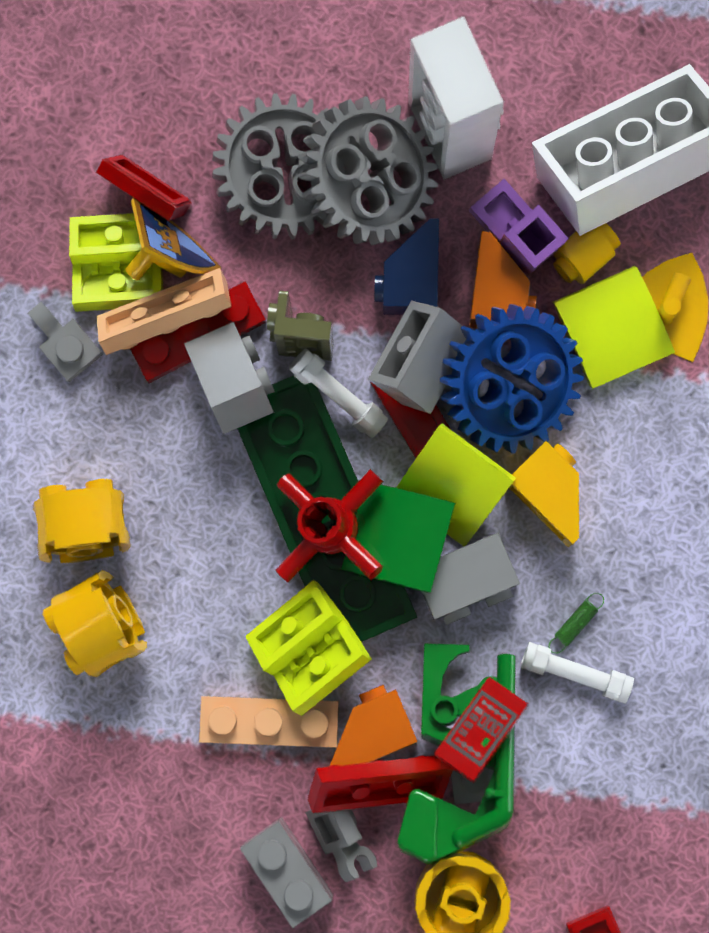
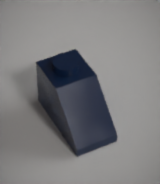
(411, 272)

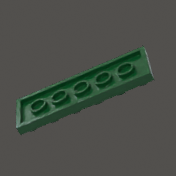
(305, 444)

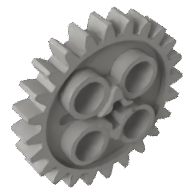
(244, 170)
(341, 193)

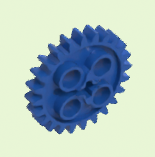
(532, 341)

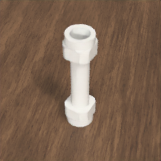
(367, 417)
(614, 685)

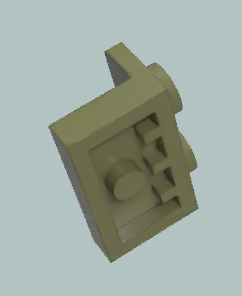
(298, 333)

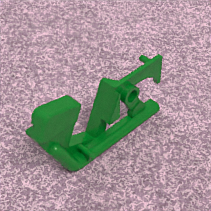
(431, 825)

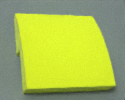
(99, 255)
(614, 326)
(459, 474)
(308, 647)

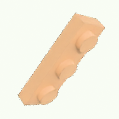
(163, 311)
(267, 722)

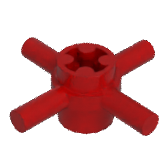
(340, 537)

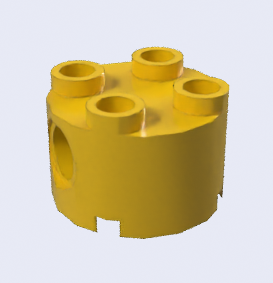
(80, 522)
(95, 625)
(462, 896)

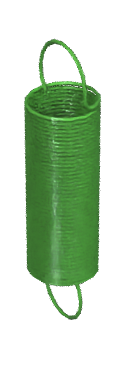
(576, 622)

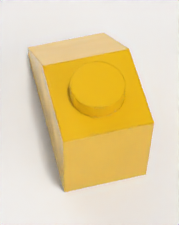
(551, 490)

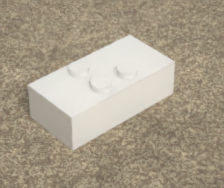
(454, 97)
(627, 150)

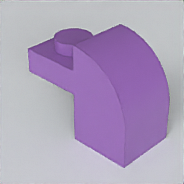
(523, 232)

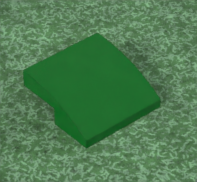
(404, 535)

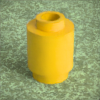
(586, 253)

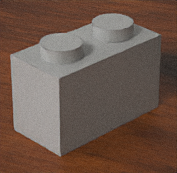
(414, 356)
(229, 378)
(470, 576)
(287, 872)

